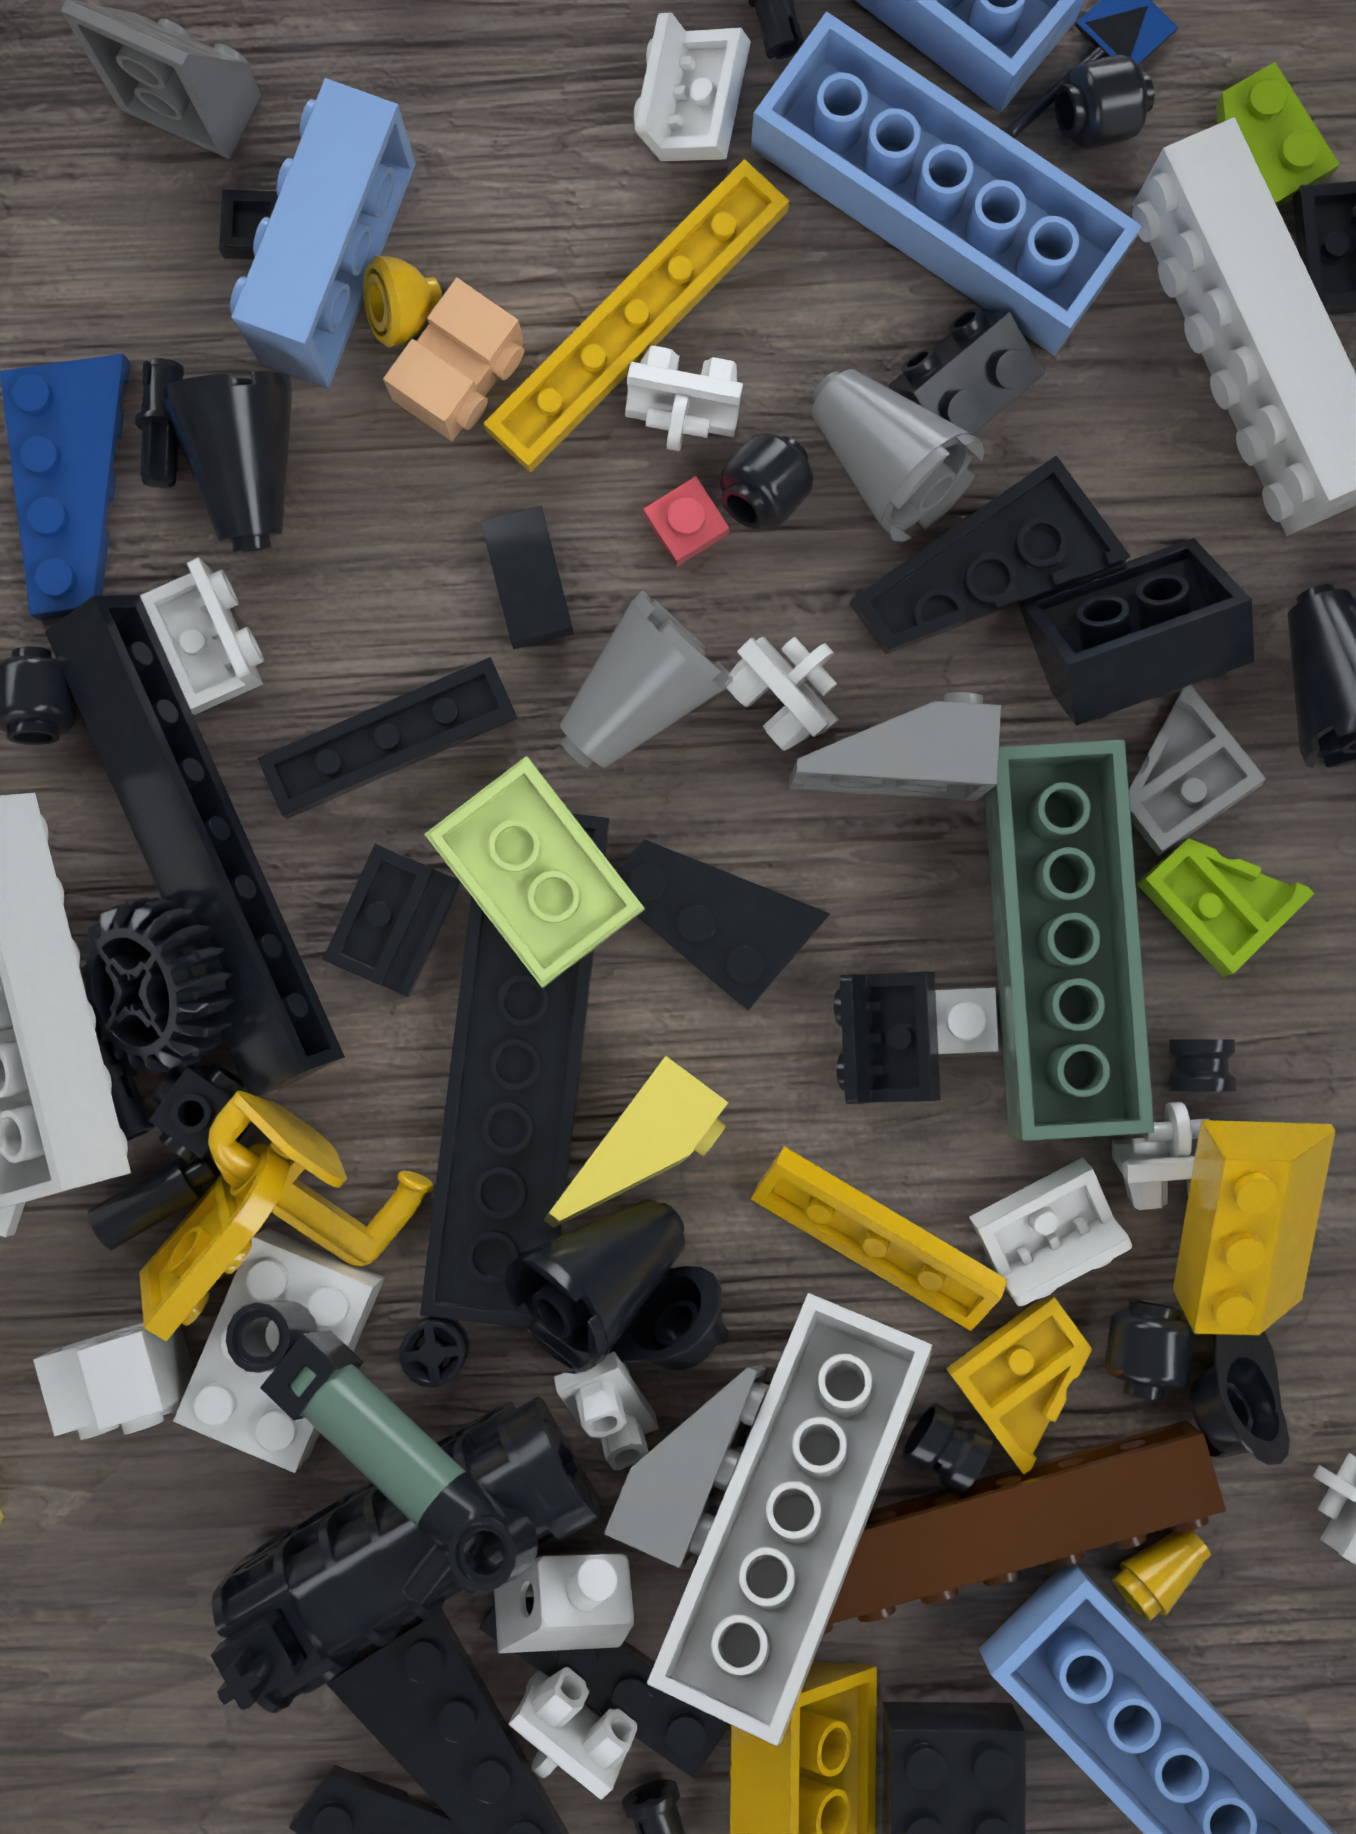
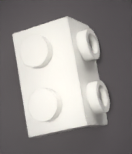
(690, 90)
(202, 637)
(1050, 1232)

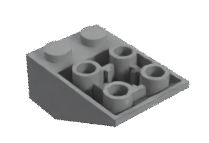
(674, 1487)

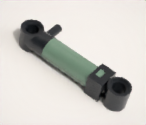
(321, 1381)

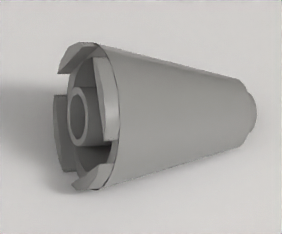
(895, 451)
(639, 685)

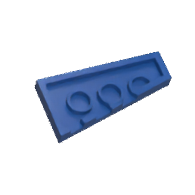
(62, 457)

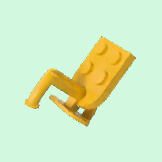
(251, 1186)

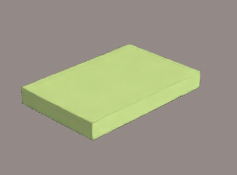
(534, 872)

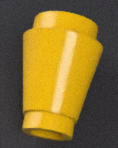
(1161, 1573)

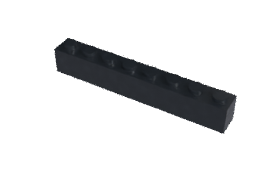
(193, 835)

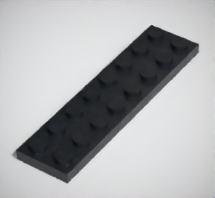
(504, 1120)

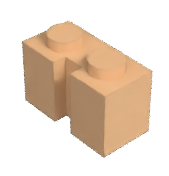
(456, 361)

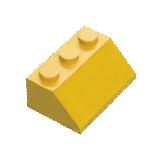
(1250, 1223)
(823, 1768)

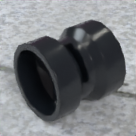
(951, 1450)

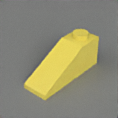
(653, 1134)

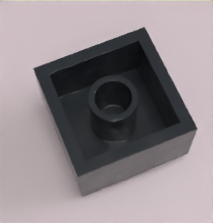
(953, 1768)

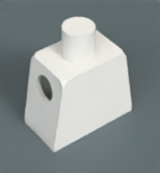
(575, 1606)

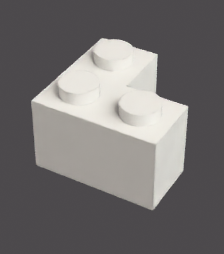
(114, 1381)

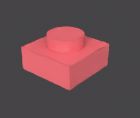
(686, 521)

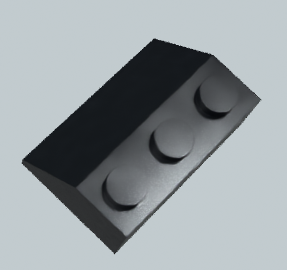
(1140, 630)

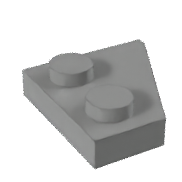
(1189, 775)

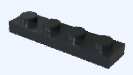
(387, 738)
(619, 1680)

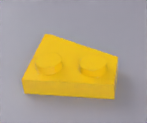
(1022, 1376)

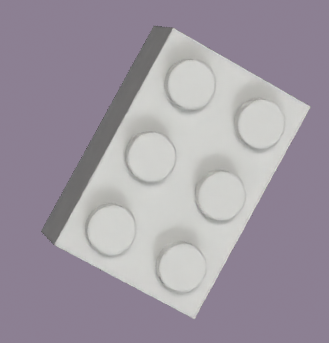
(227, 1399)

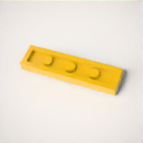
(879, 1239)

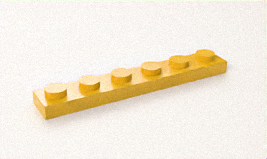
(637, 315)

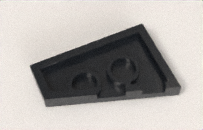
(718, 920)
(362, 1805)

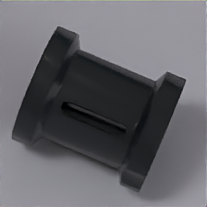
(654, 1808)

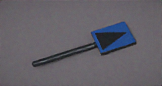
(1114, 28)

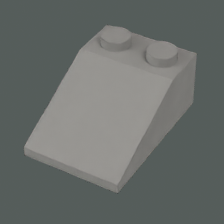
(167, 75)
(927, 753)

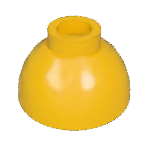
(397, 299)

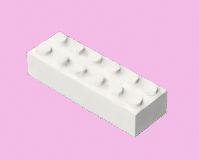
(1254, 322)
(53, 1084)
(791, 1519)

